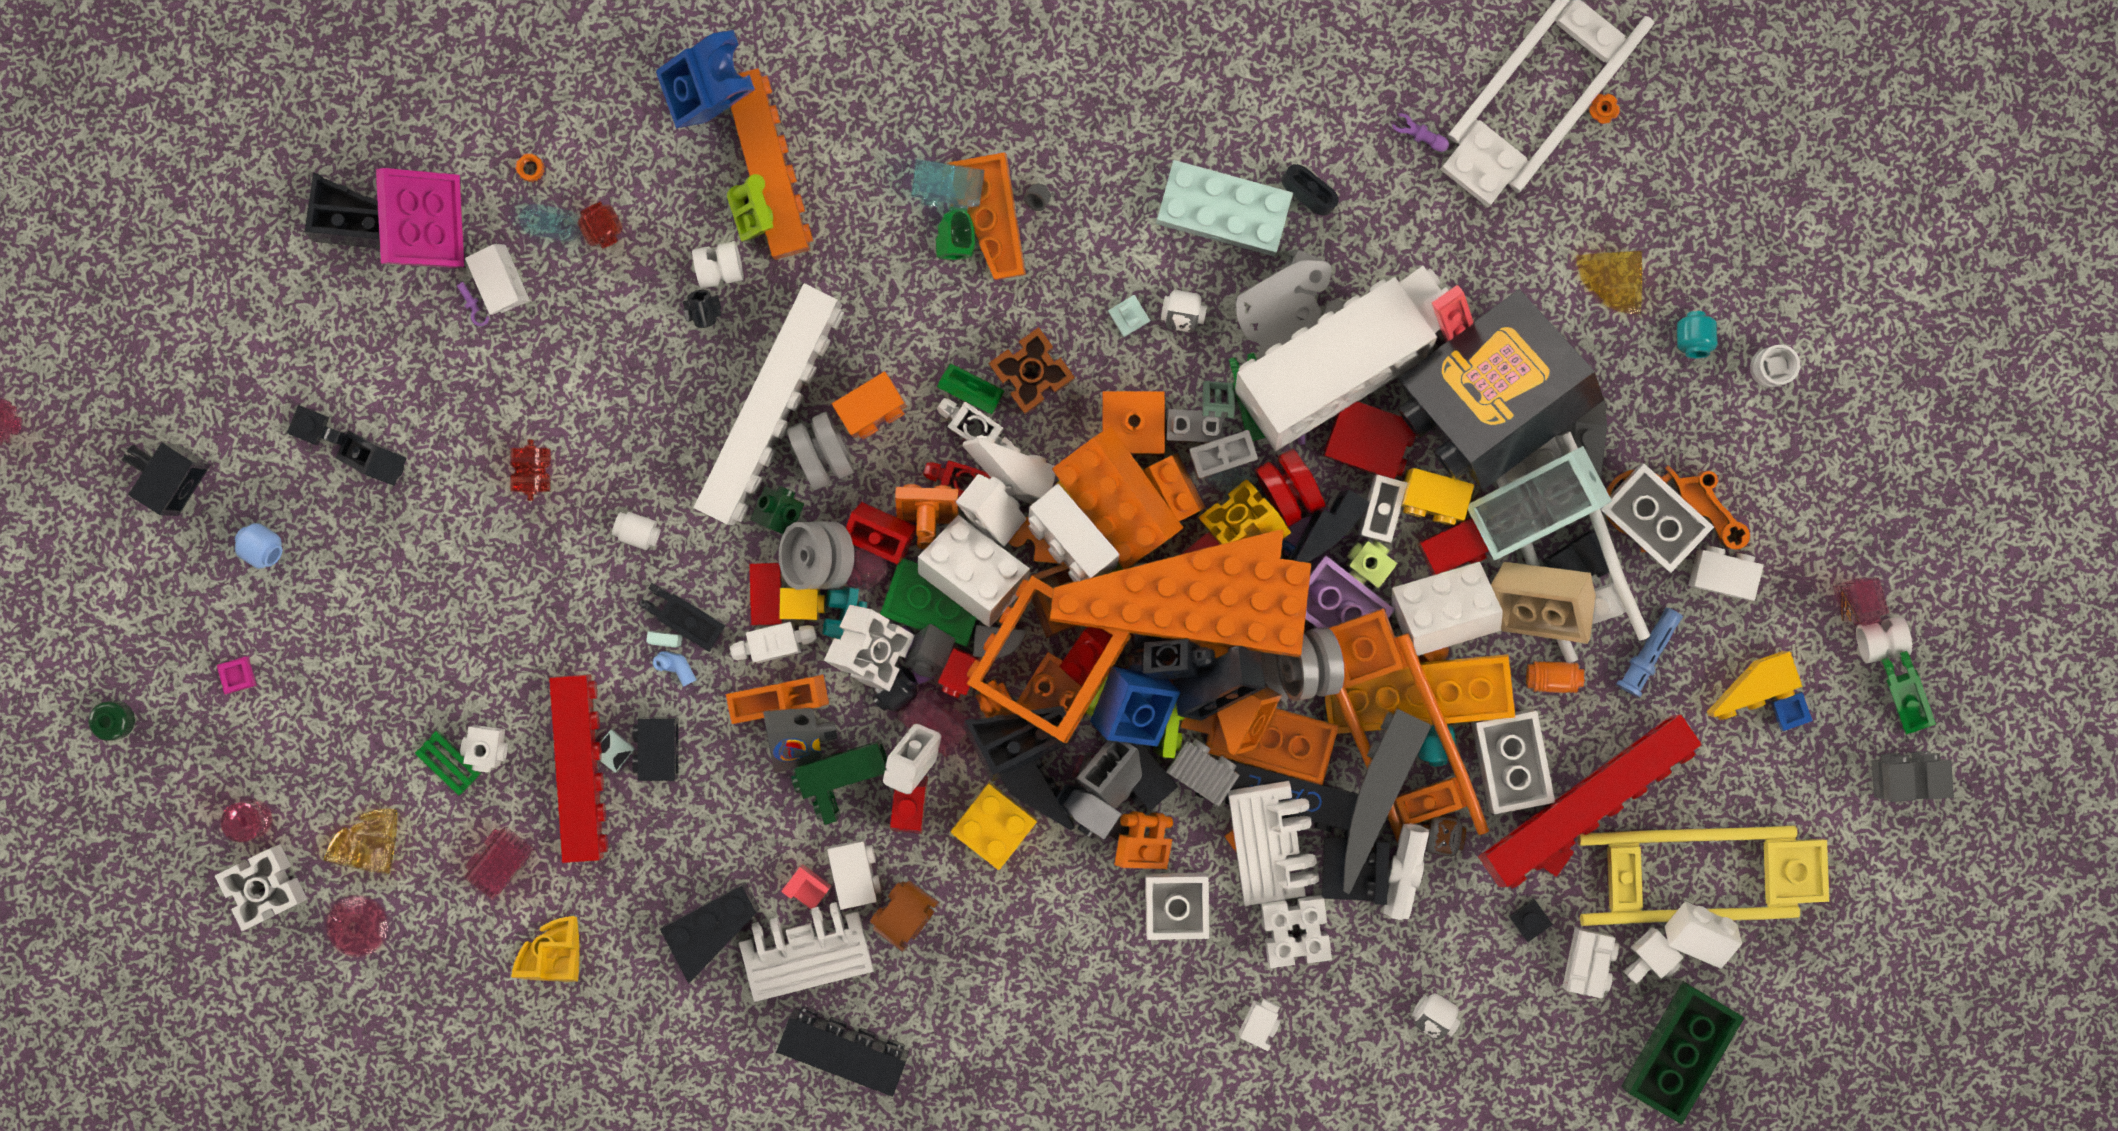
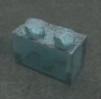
(947, 183)

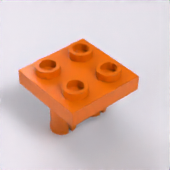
(926, 508)
(1049, 686)

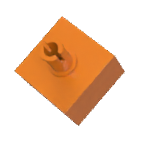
(1136, 419)

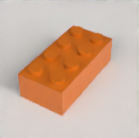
(1117, 497)

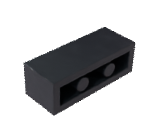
(1220, 685)

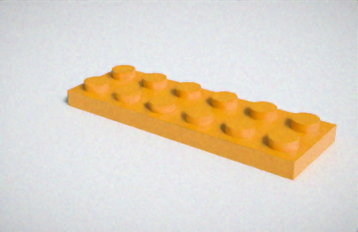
(1462, 687)

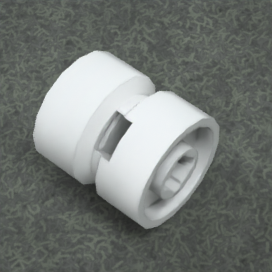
(717, 264)
(1775, 366)
(1886, 639)

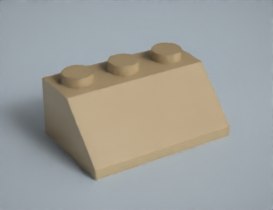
(1545, 601)

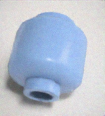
(258, 545)

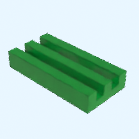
(970, 388)
(429, 745)

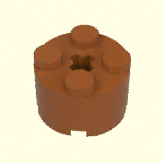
(904, 914)

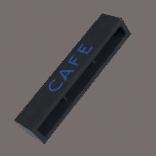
(1327, 805)

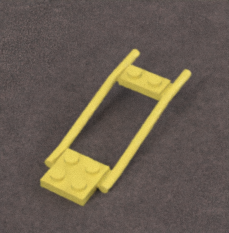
(1793, 872)

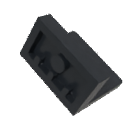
(1371, 881)

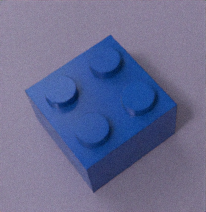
(1134, 707)

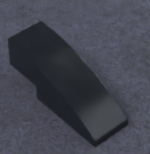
(1329, 526)

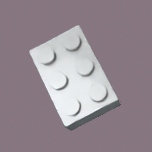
(1656, 517)
(1071, 536)
(972, 570)
(1447, 608)
(1513, 762)

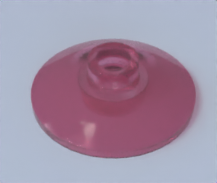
(371, 922)

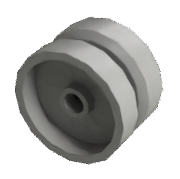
(817, 452)
(816, 555)
(1316, 670)

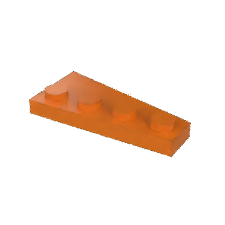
(996, 217)

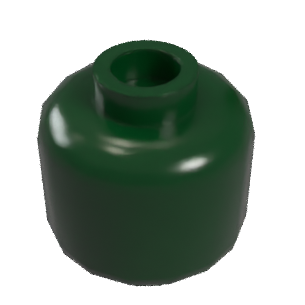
(111, 720)

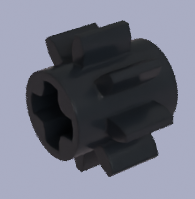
(702, 308)

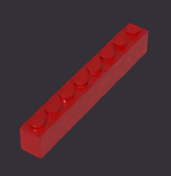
(1589, 801)

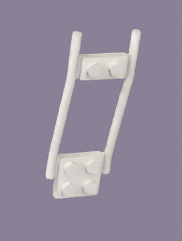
(1488, 162)
(1610, 599)

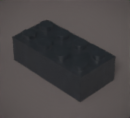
(843, 1050)

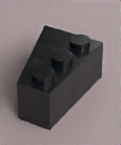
(341, 215)
(1011, 741)
(708, 928)

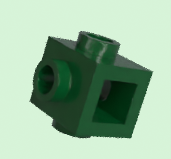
(777, 509)

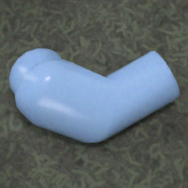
(674, 663)

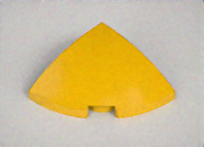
(552, 954)

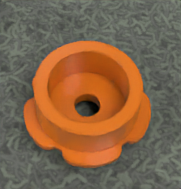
(1604, 116)

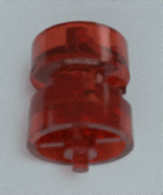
(530, 470)

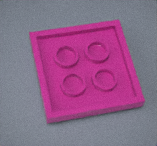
(420, 218)

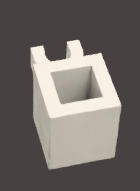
(1653, 955)

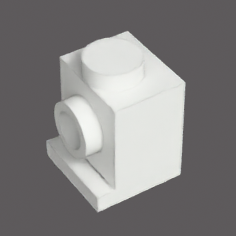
(1260, 1024)

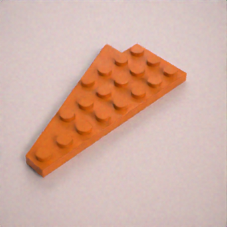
(1210, 596)

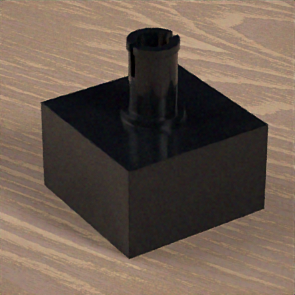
(166, 477)

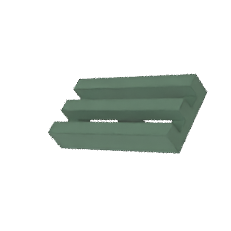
(1218, 407)

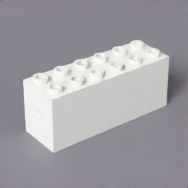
(1334, 363)

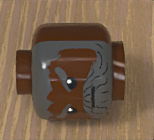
(1445, 835)

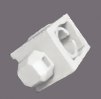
(948, 408)
(773, 642)

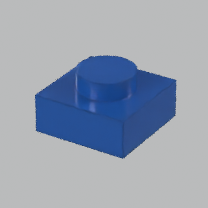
(1791, 711)

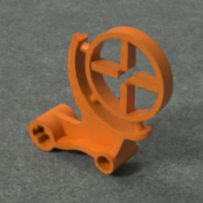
(1703, 501)

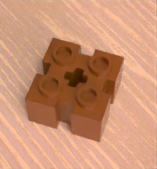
(1034, 352)

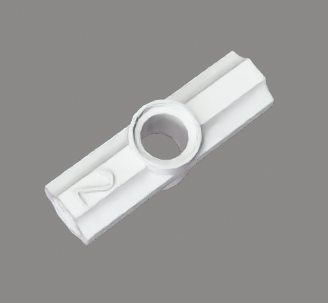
(1406, 871)

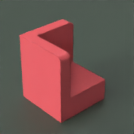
(806, 887)

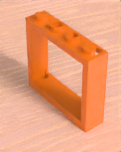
(1086, 694)

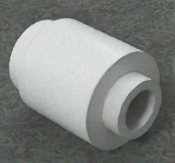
(636, 530)

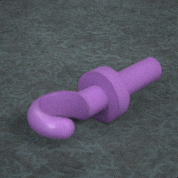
(472, 303)

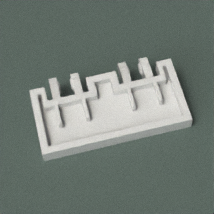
(1266, 839)
(806, 958)

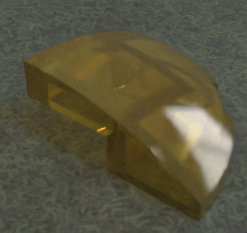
(1614, 278)
(366, 844)

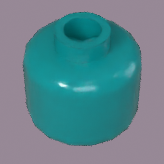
(1697, 335)
(1432, 749)

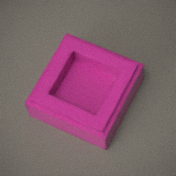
(236, 675)

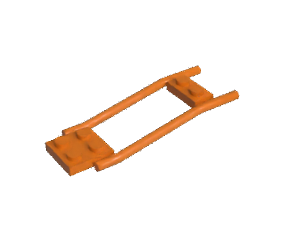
(1374, 651)

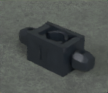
(1191, 658)

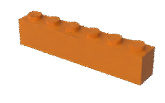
(765, 156)

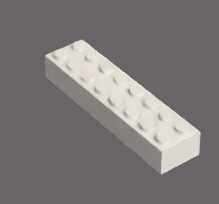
(769, 405)

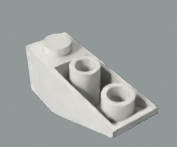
(1023, 475)

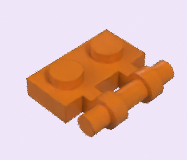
(1140, 850)

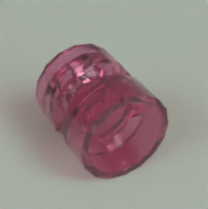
(246, 820)

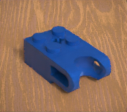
(703, 80)

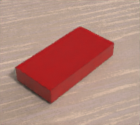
(765, 593)

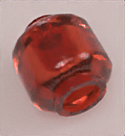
(600, 225)

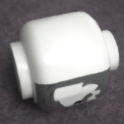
(1183, 311)
(1436, 1016)

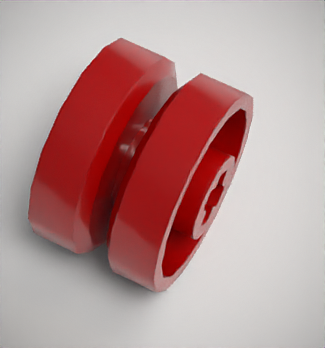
(1293, 485)

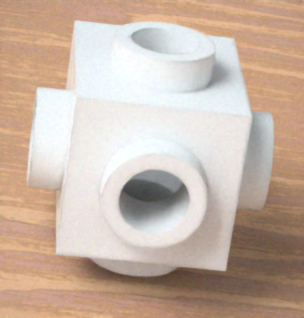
(493, 742)

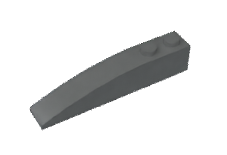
(1383, 779)

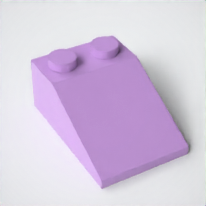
(1337, 595)

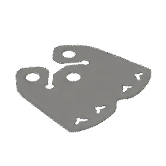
(1276, 304)

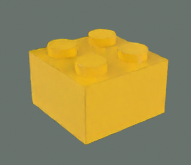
(1436, 496)
(994, 825)

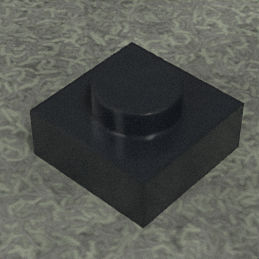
(1530, 920)

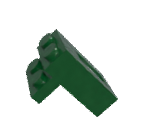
(836, 771)

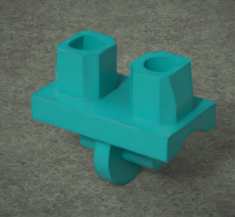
(840, 599)

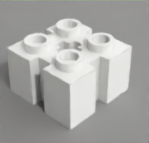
(869, 647)
(279, 891)
(1311, 943)

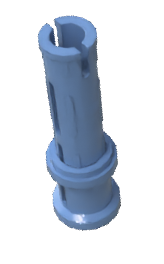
(1643, 664)

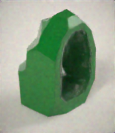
(955, 236)

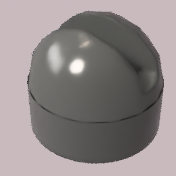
(1040, 199)

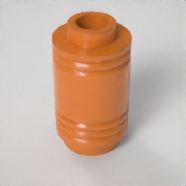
(1554, 677)

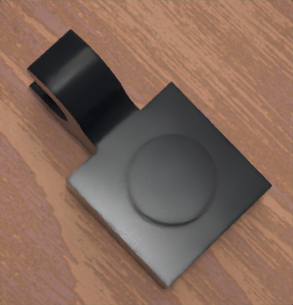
(311, 427)

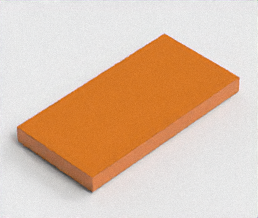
(1288, 746)

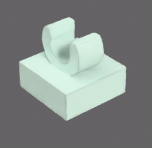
(1129, 316)

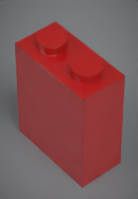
(1369, 440)

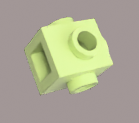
(1381, 566)

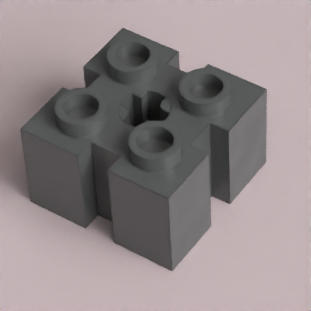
(1908, 779)

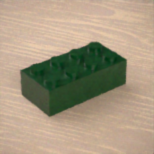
(1682, 1052)

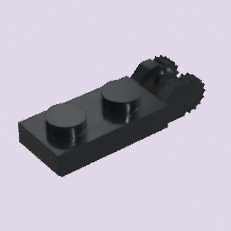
(685, 618)

